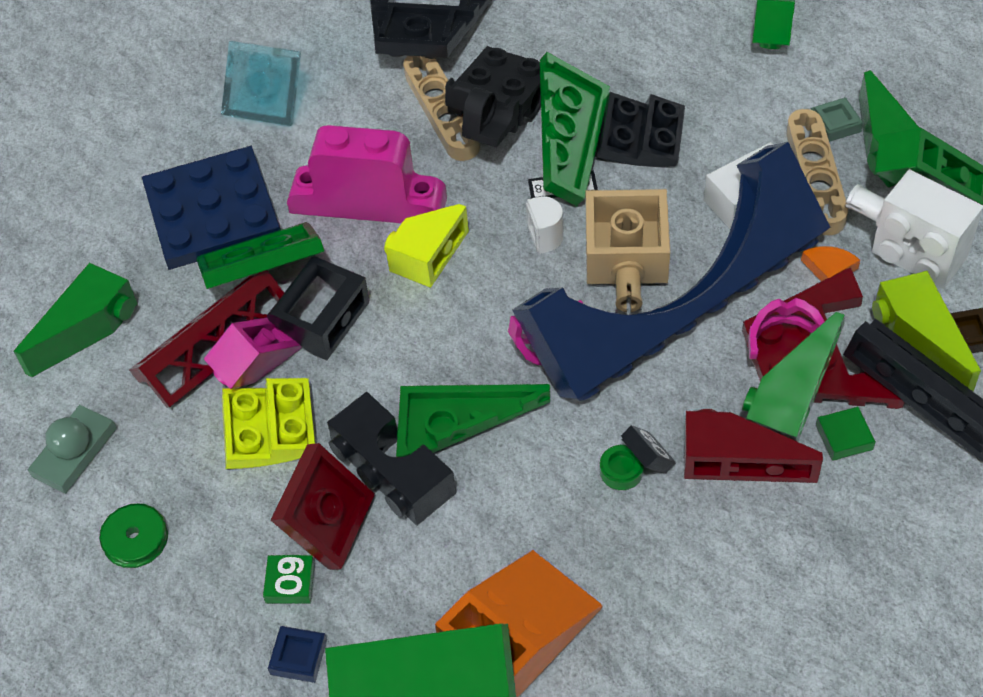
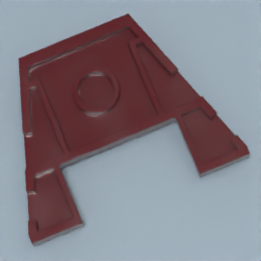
(778, 341)

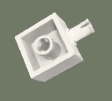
(920, 225)

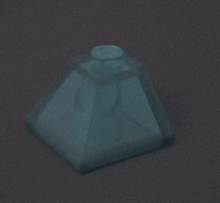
(261, 82)

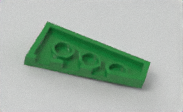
(571, 126)

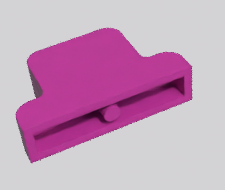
(363, 178)

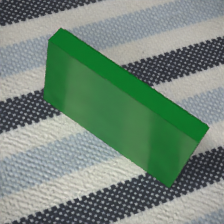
(259, 254)

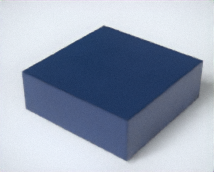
(297, 654)

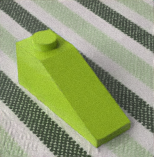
(920, 317)

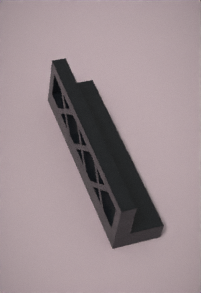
(919, 383)

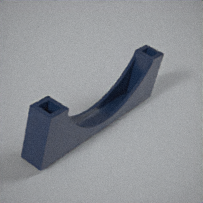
(771, 221)

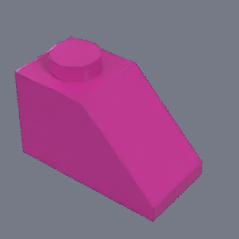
(249, 352)

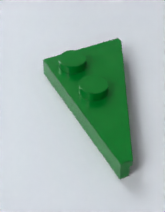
(452, 413)

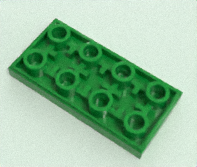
(425, 665)

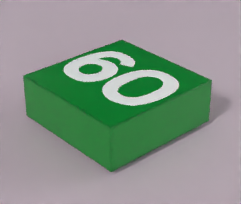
(289, 579)

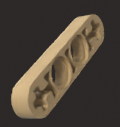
(435, 106)
(822, 169)

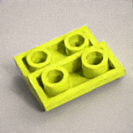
(267, 423)

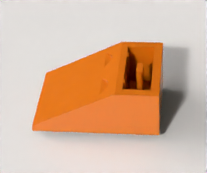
(536, 603)

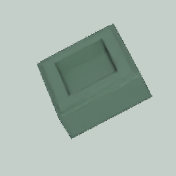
(839, 119)

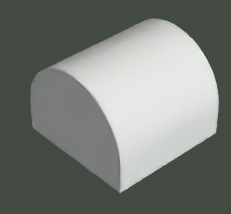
(545, 223)

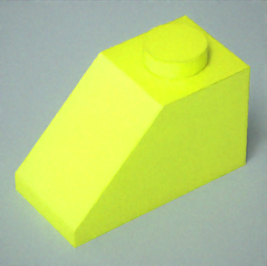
(426, 243)

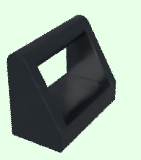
(337, 316)

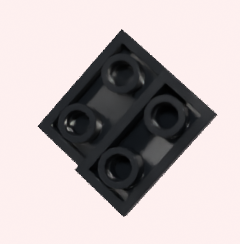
(641, 131)

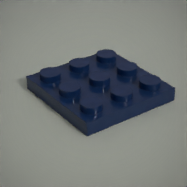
(209, 205)

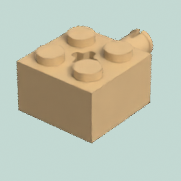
(627, 241)

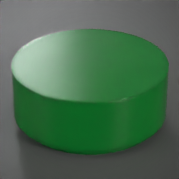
(620, 468)

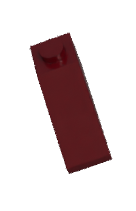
(740, 450)

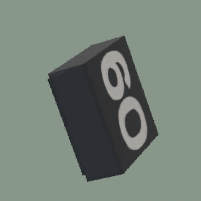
(647, 449)

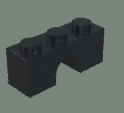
(411, 483)

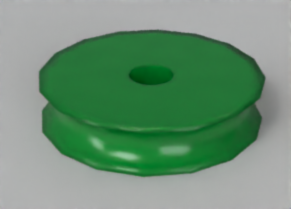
(138, 550)

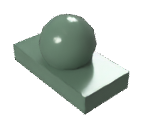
(71, 447)

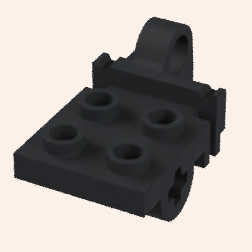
(495, 95)

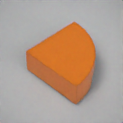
(828, 261)

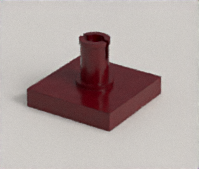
(323, 506)

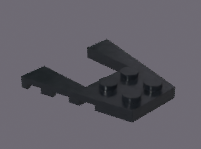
(422, 28)

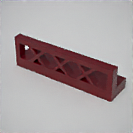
(197, 330)

